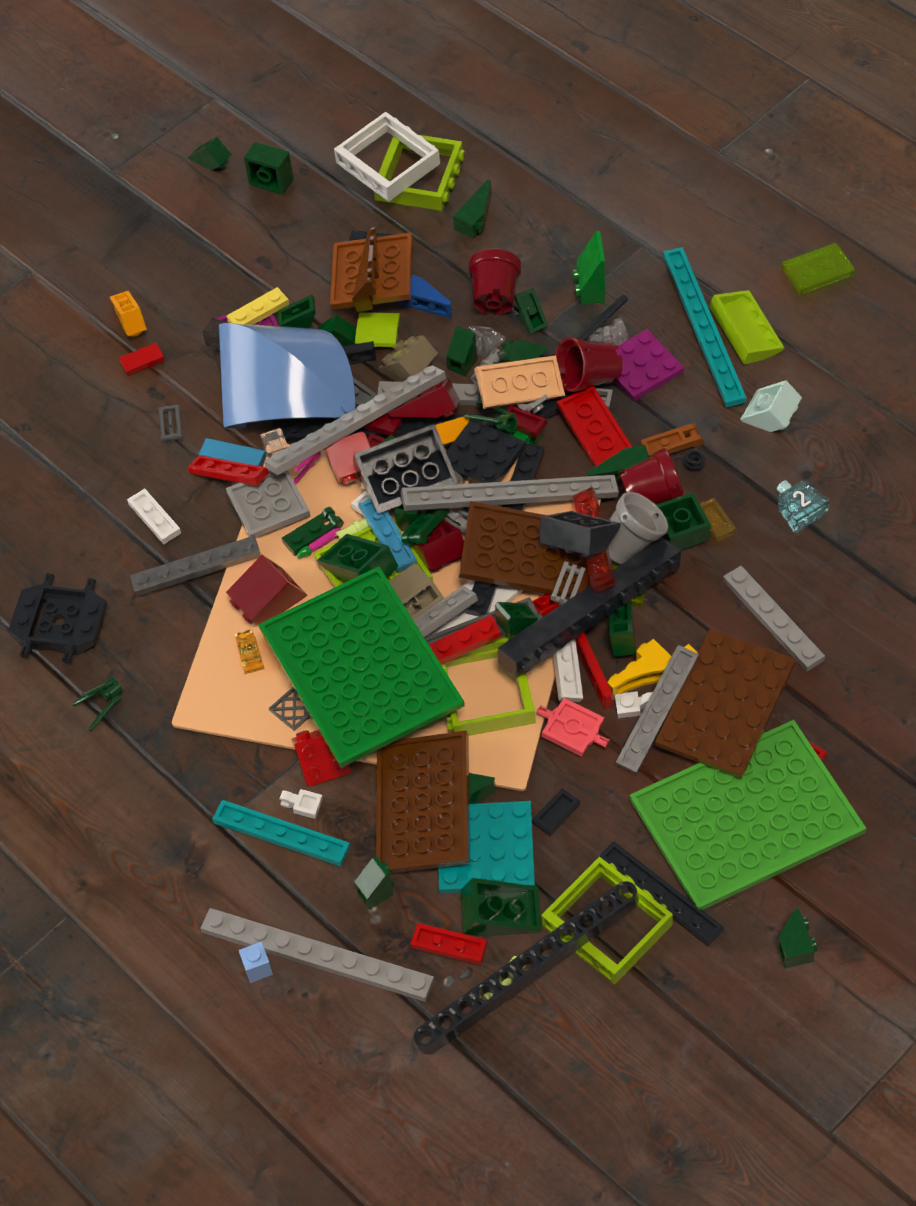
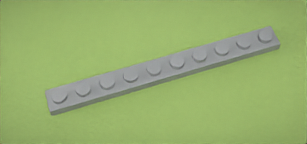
(354, 420)
(506, 492)
(318, 954)

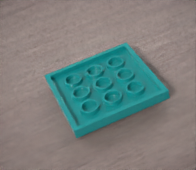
(498, 847)

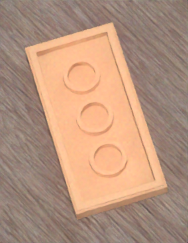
(519, 382)

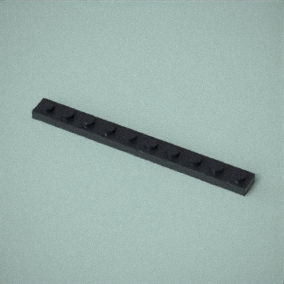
(298, 429)
(525, 469)

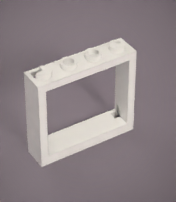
(388, 190)

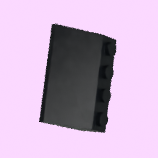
(403, 463)

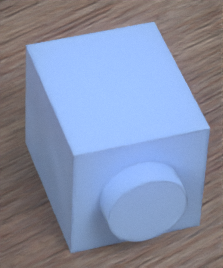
(255, 962)

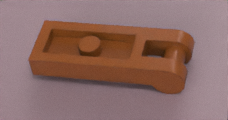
(674, 440)

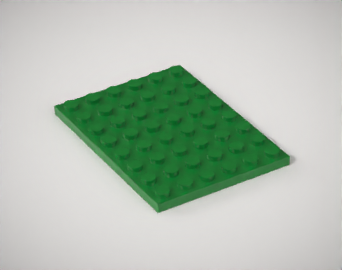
(361, 666)

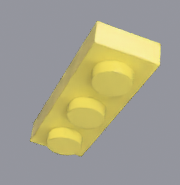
(259, 308)

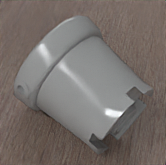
(638, 526)

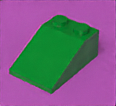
(591, 272)

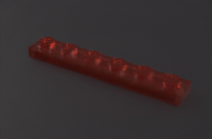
(600, 566)

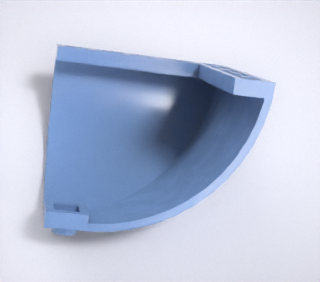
(282, 374)

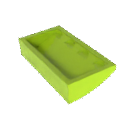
(745, 326)

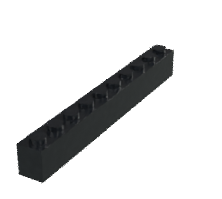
(588, 608)

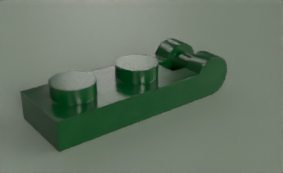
(423, 526)
(312, 530)

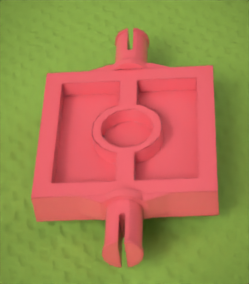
(572, 727)

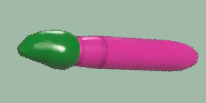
(307, 550)

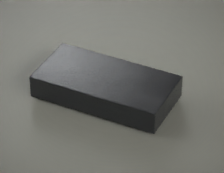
(556, 812)

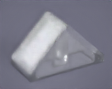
(486, 339)

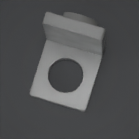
(533, 406)

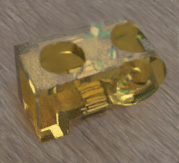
(249, 651)

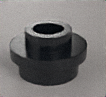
(694, 455)

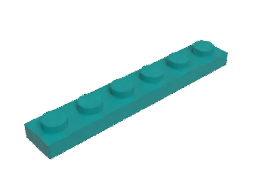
(281, 833)

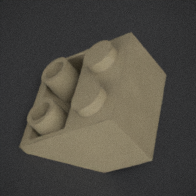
(408, 358)
(416, 590)

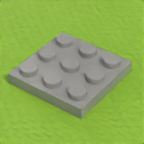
(268, 505)

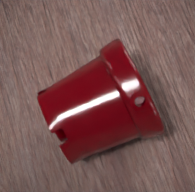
(494, 280)
(587, 363)
(653, 478)

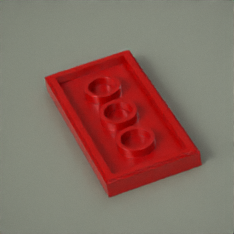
(593, 425)

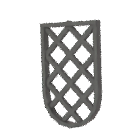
(274, 708)

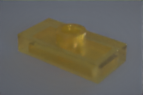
(720, 523)

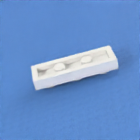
(154, 516)
(568, 673)

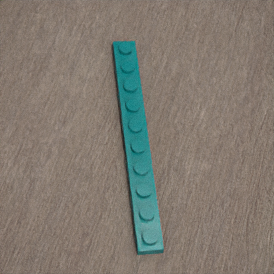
(704, 327)

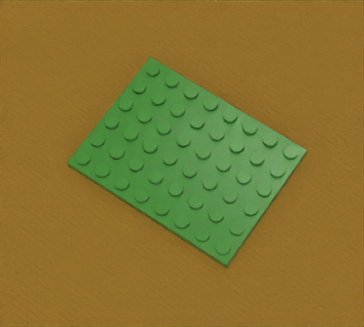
(738, 832)

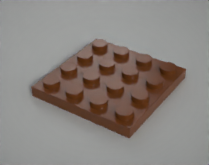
(394, 265)

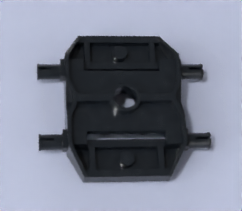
(79, 608)

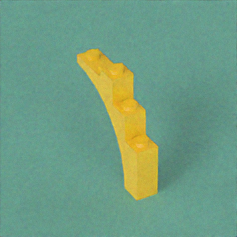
(648, 668)

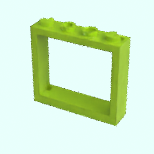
(419, 197)
(498, 721)
(588, 952)

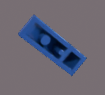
(427, 298)

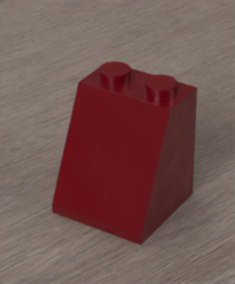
(264, 591)

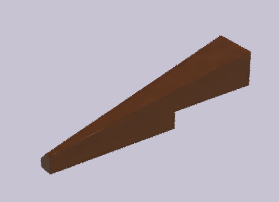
(366, 275)

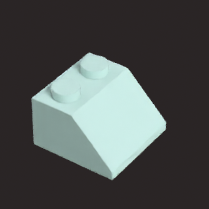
(772, 407)

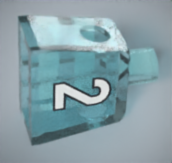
(801, 504)

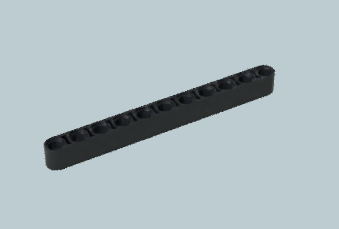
(522, 978)

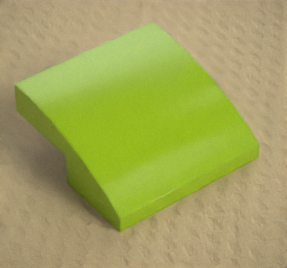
(378, 327)

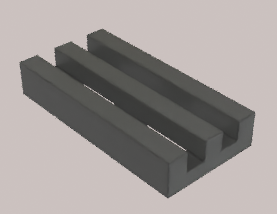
(172, 437)

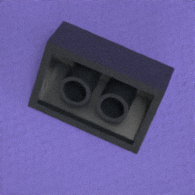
(577, 532)

